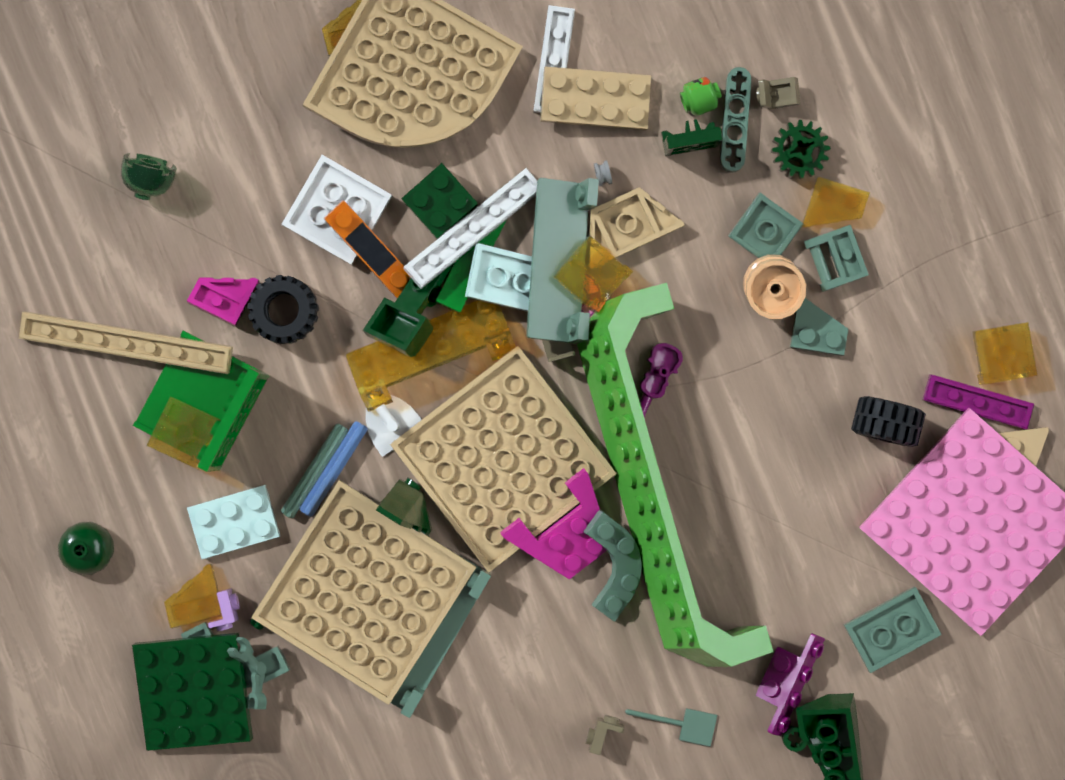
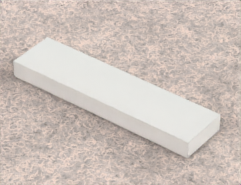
(555, 44)

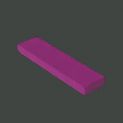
(981, 401)

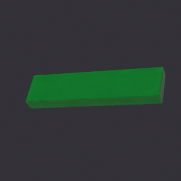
(453, 292)

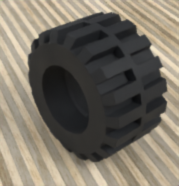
(260, 309)
(888, 421)

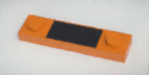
(368, 247)

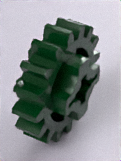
(796, 138)

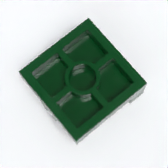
(691, 140)

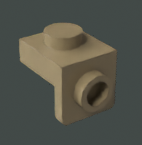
(778, 93)
(596, 736)

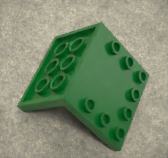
(215, 393)

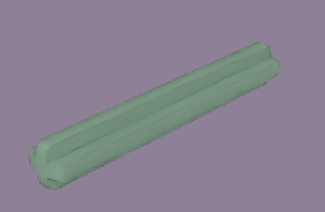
(314, 471)

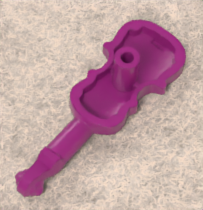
(663, 362)

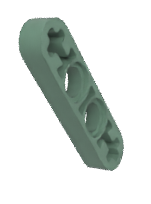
(739, 120)

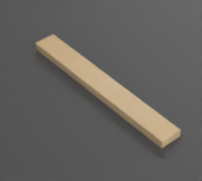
(126, 342)

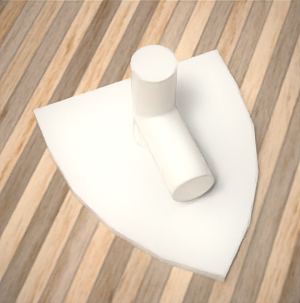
(389, 423)

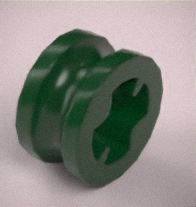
(787, 742)

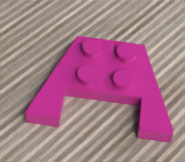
(564, 544)

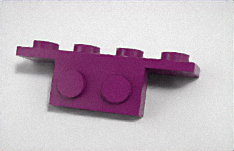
(786, 679)

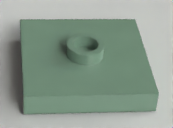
(765, 228)

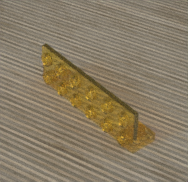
(452, 337)

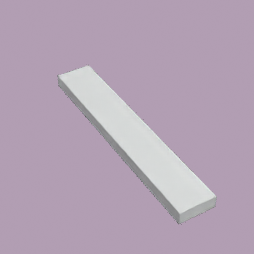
(472, 229)

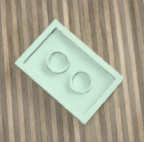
(500, 277)
(233, 522)

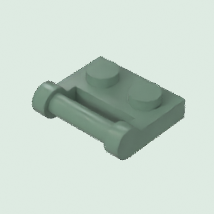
(845, 256)

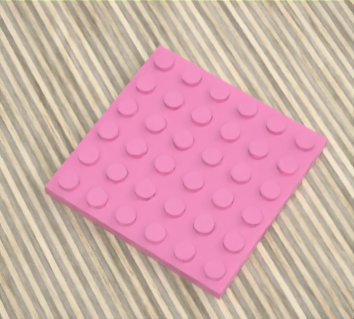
(972, 521)

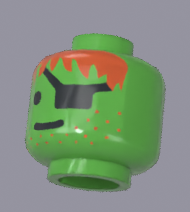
(700, 96)

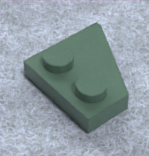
(817, 331)

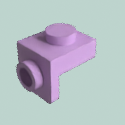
(228, 604)

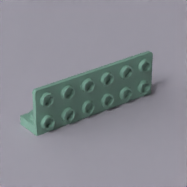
(558, 233)
(433, 654)

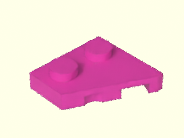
(223, 297)

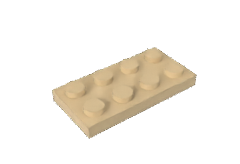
(595, 98)

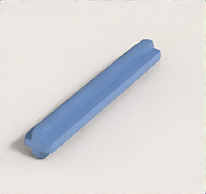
(333, 468)

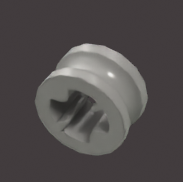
(603, 173)

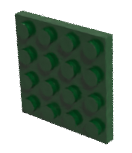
(192, 692)

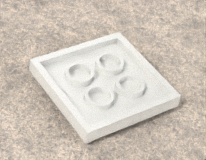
(322, 192)

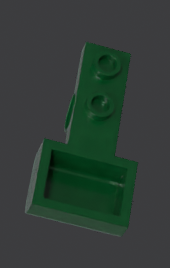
(401, 322)

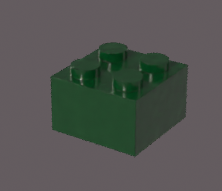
(439, 201)

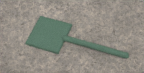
(696, 725)

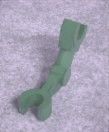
(256, 699)

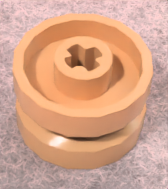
(789, 280)

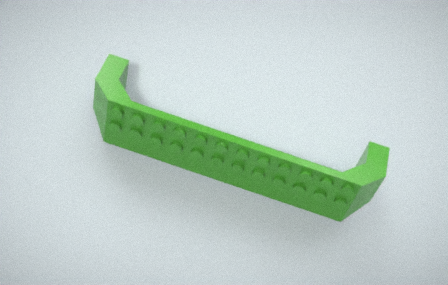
(643, 490)

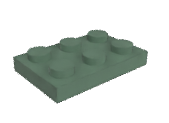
(892, 629)

